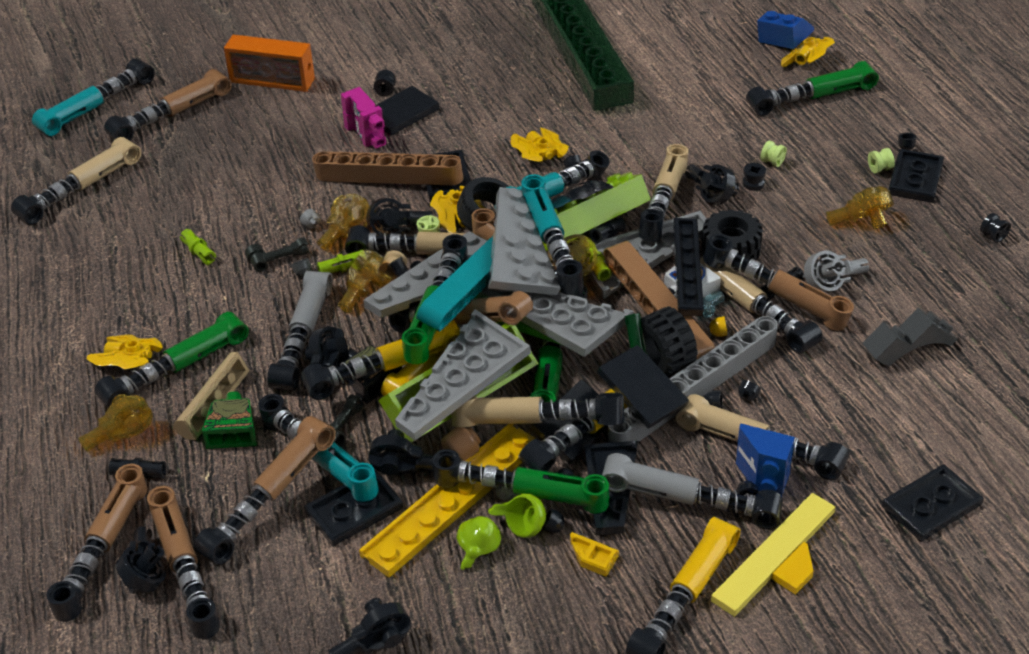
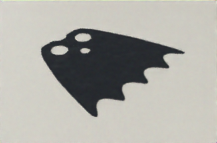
(581, 192)

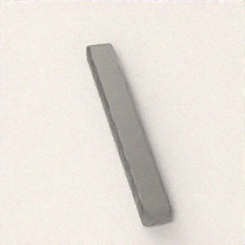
(707, 373)

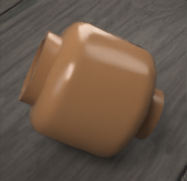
(462, 441)

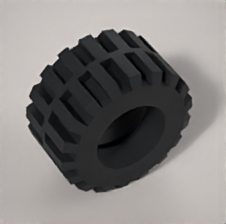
(738, 226)
(669, 340)

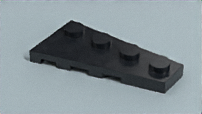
(614, 517)

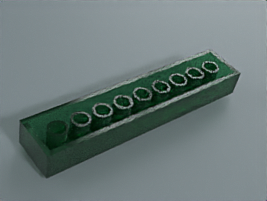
(587, 52)

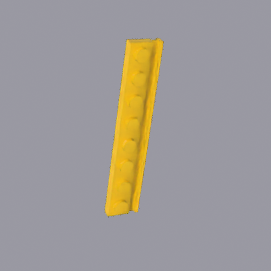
(441, 506)

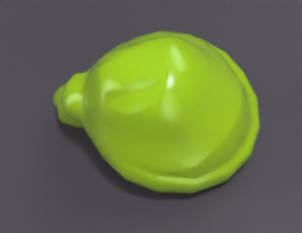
(523, 515)
(477, 538)

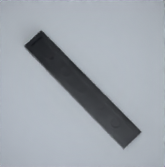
(688, 267)

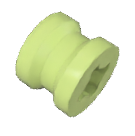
(773, 153)
(881, 160)
(428, 224)

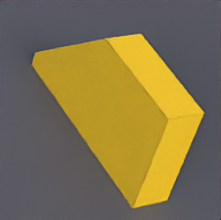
(593, 554)
(795, 570)

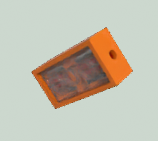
(269, 62)

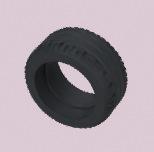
(477, 189)

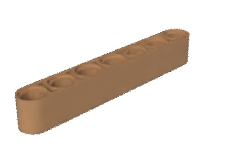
(388, 168)
(648, 287)

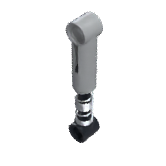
(285, 372)
(624, 474)

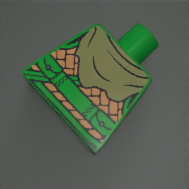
(229, 423)

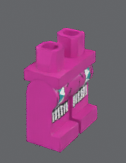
(363, 117)

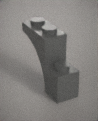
(919, 329)

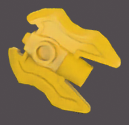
(807, 51)
(539, 147)
(447, 208)
(126, 351)

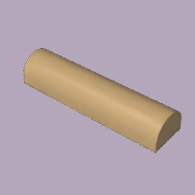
(223, 381)

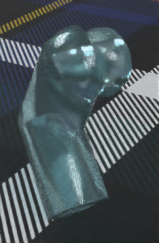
(710, 301)

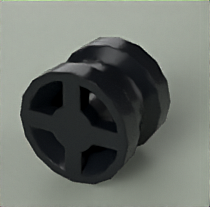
(389, 80)
(754, 176)
(995, 227)

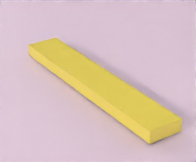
(759, 566)

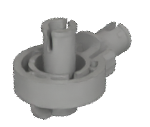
(831, 270)

